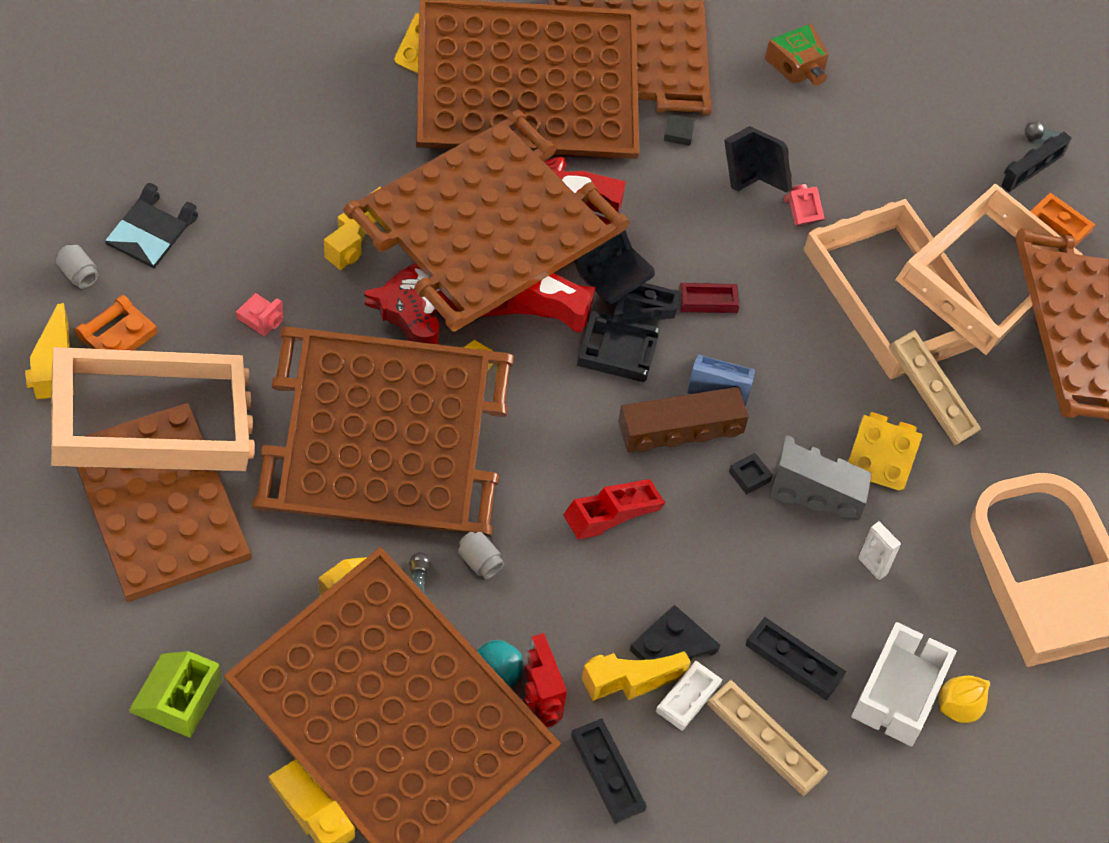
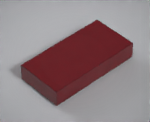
(709, 298)

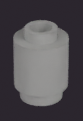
(77, 266)
(480, 554)

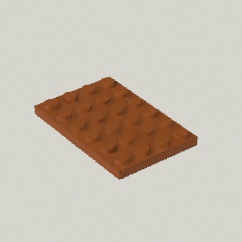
(162, 522)

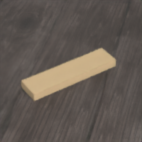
(934, 387)
(767, 737)

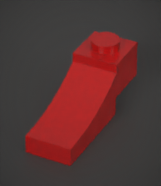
(612, 506)

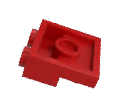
(545, 684)

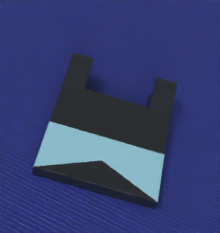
(148, 231)

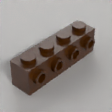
(683, 419)

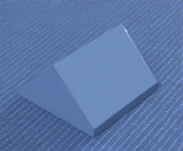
(714, 374)

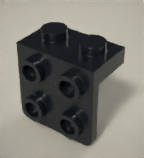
(757, 157)
(614, 268)

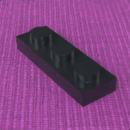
(1035, 161)
(795, 658)
(608, 770)

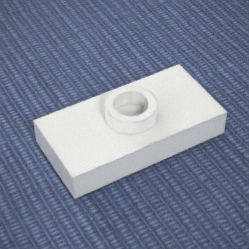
(879, 550)
(689, 695)

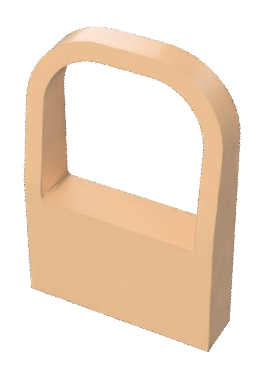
(1057, 612)

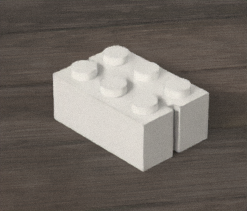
(904, 684)

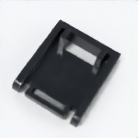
(625, 347)

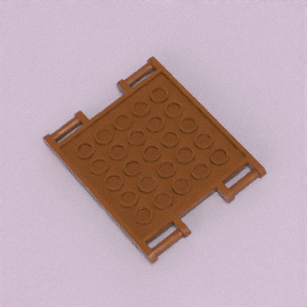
(669, 51)
(486, 220)
(1072, 319)
(384, 431)

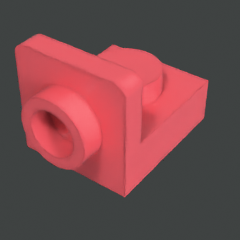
(805, 205)
(261, 314)

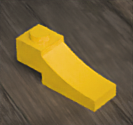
(344, 244)
(636, 677)
(311, 806)

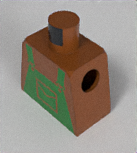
(799, 55)

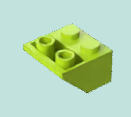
(178, 691)

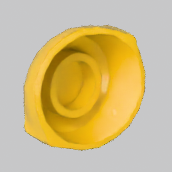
(964, 698)

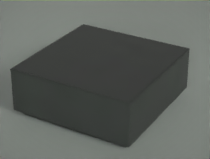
(679, 129)

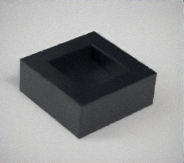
(750, 473)

